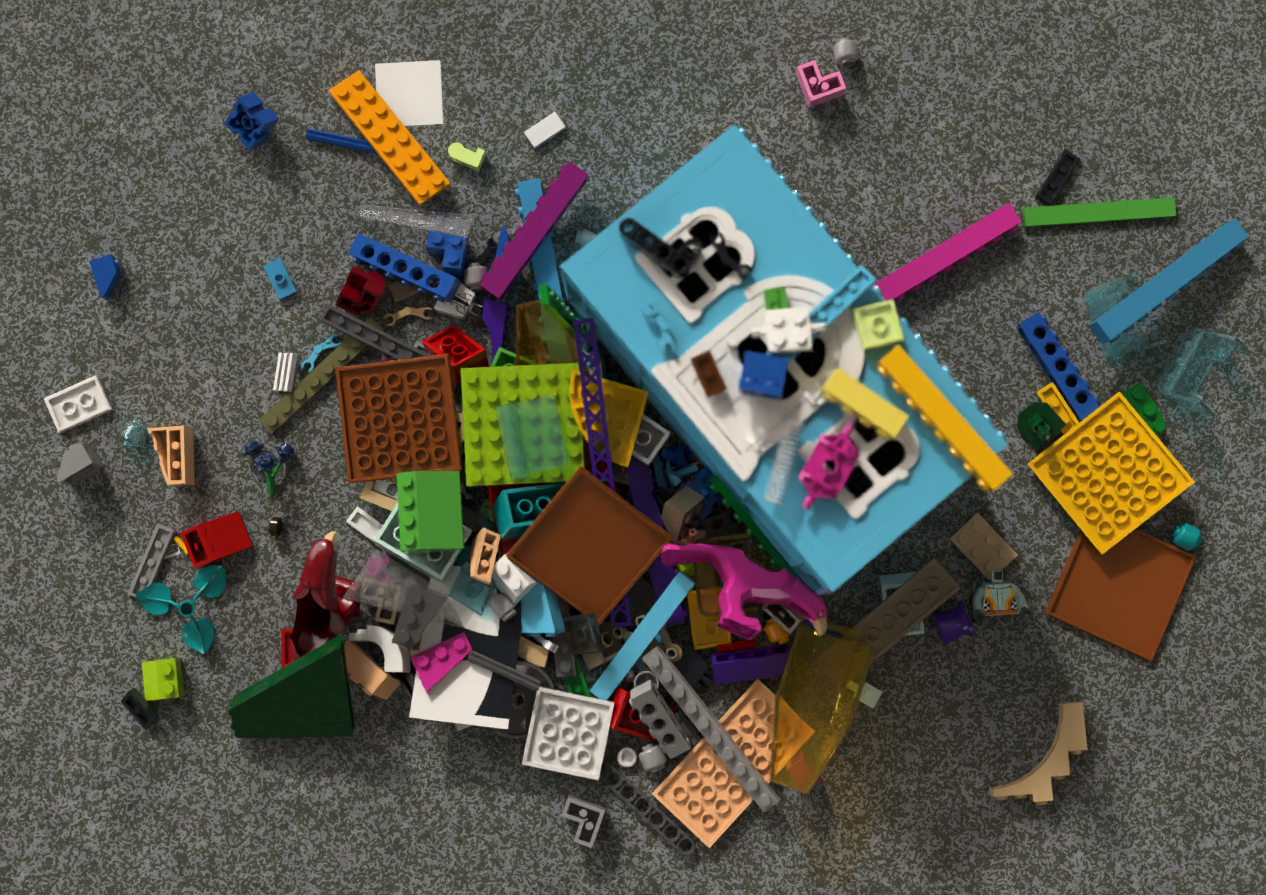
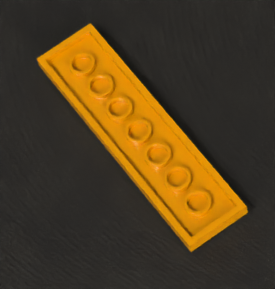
(389, 138)

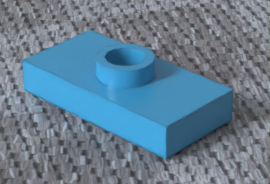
(280, 279)

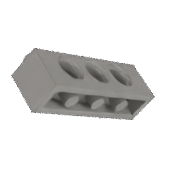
(648, 694)

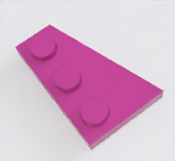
(440, 659)

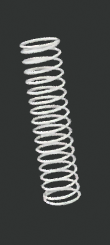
(782, 461)

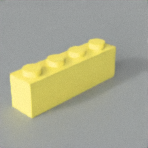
(864, 404)

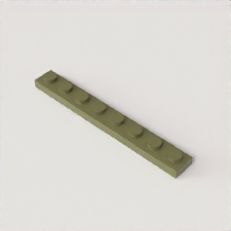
(314, 382)

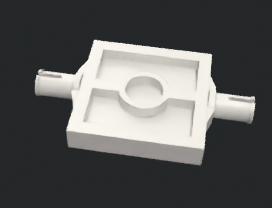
(788, 330)

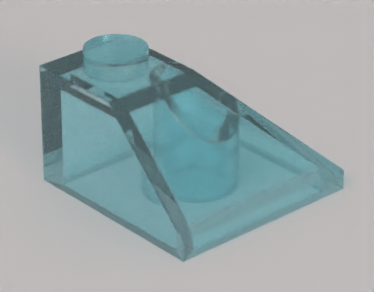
(471, 591)

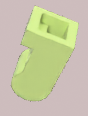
(466, 157)

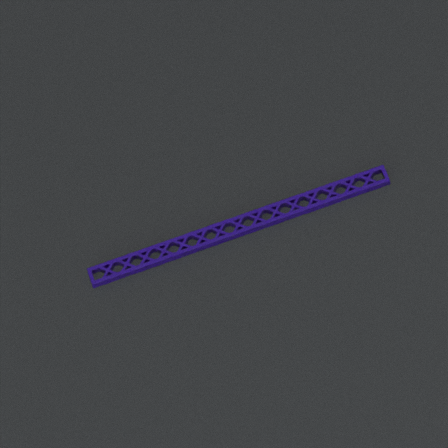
(590, 431)

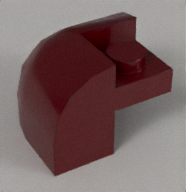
(361, 292)

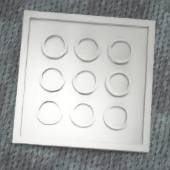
(568, 733)

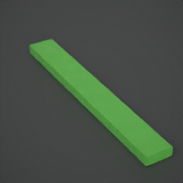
(1099, 212)

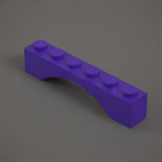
(495, 317)

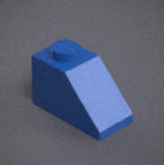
(106, 274)

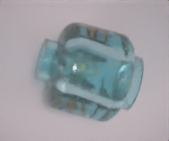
(133, 434)

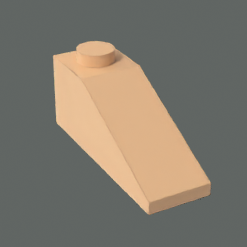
(483, 555)

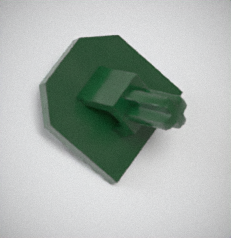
(1039, 423)

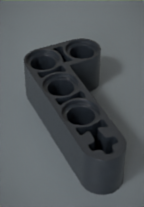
(658, 245)

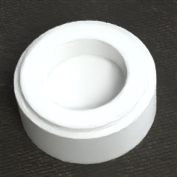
(627, 757)

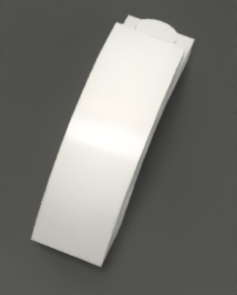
(395, 656)

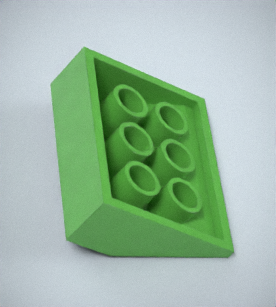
(430, 511)

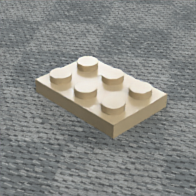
(983, 546)

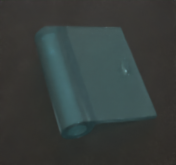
(528, 437)

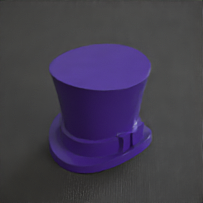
(953, 624)

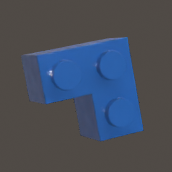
(452, 250)

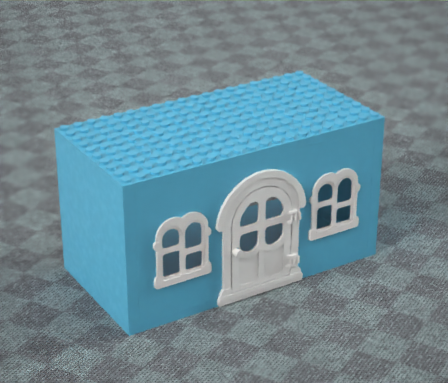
(788, 251)

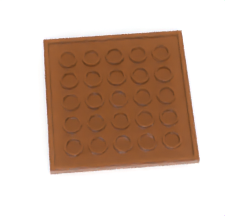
(398, 417)

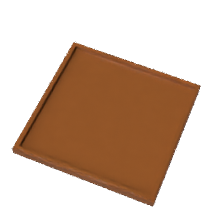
(589, 545)
(1124, 592)

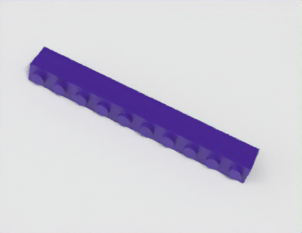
(641, 487)

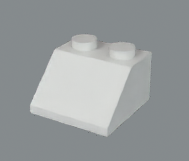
(512, 579)

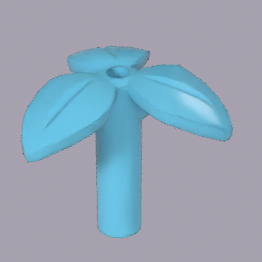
(674, 477)

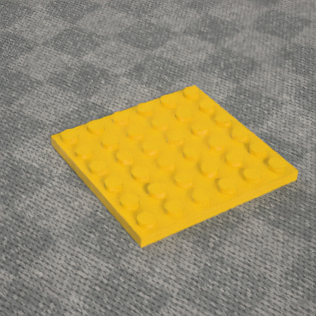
(1110, 473)

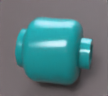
(1186, 536)

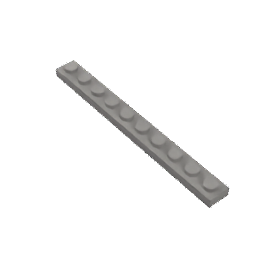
(711, 728)

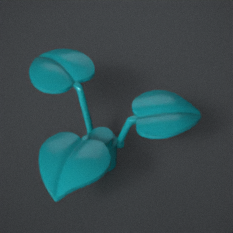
(195, 634)

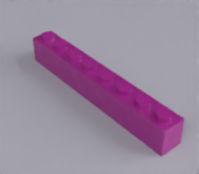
(534, 231)

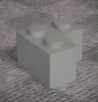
(587, 815)

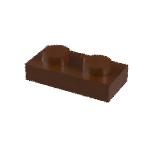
(708, 374)

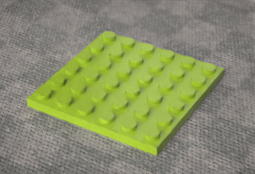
(503, 385)

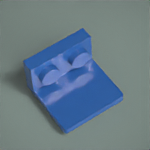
(763, 375)

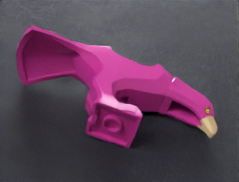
(749, 583)

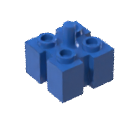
(251, 120)
(701, 486)

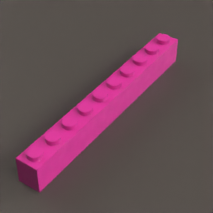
(948, 253)

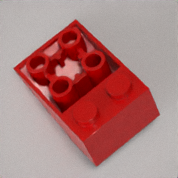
(216, 540)

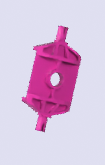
(814, 476)

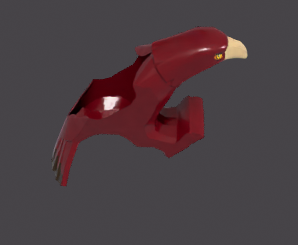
(319, 599)

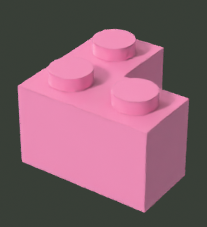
(819, 88)

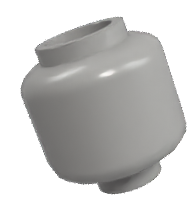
(846, 52)
(473, 275)
(652, 758)

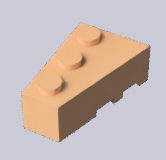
(175, 453)
(368, 672)

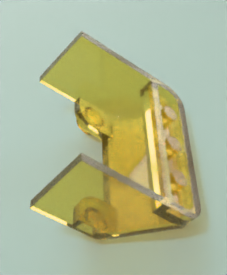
(708, 578)

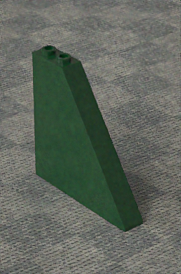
(299, 700)

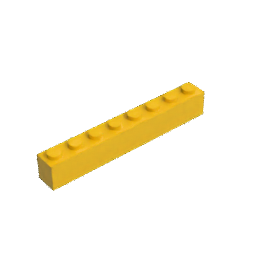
(944, 419)

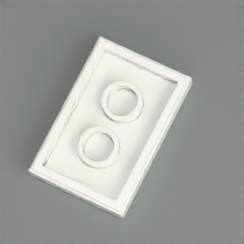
(78, 404)

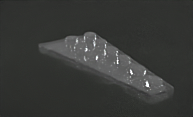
(423, 220)
(386, 585)

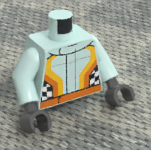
(999, 598)

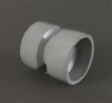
(645, 676)

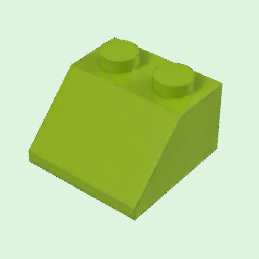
(163, 679)

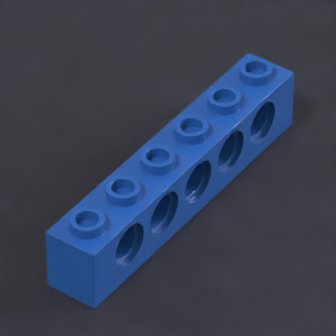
(364, 246)
(1048, 363)

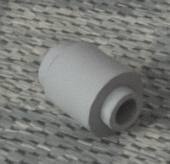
(502, 606)

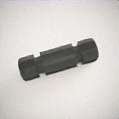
(688, 727)

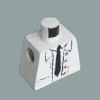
(461, 304)

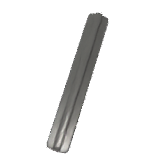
(504, 670)

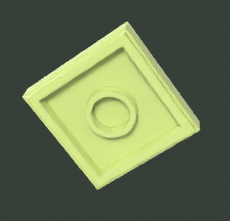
(877, 325)

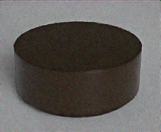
(275, 526)

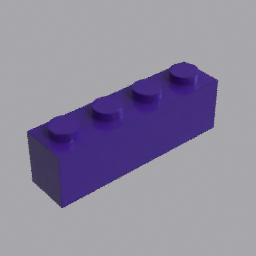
(750, 664)

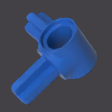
(678, 457)

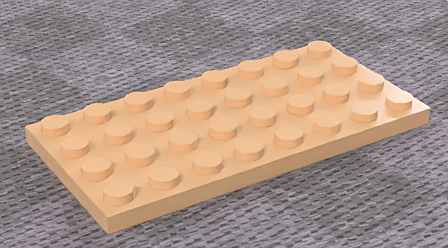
(703, 788)

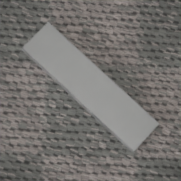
(153, 558)

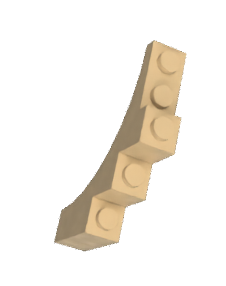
(1055, 764)

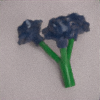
(267, 461)

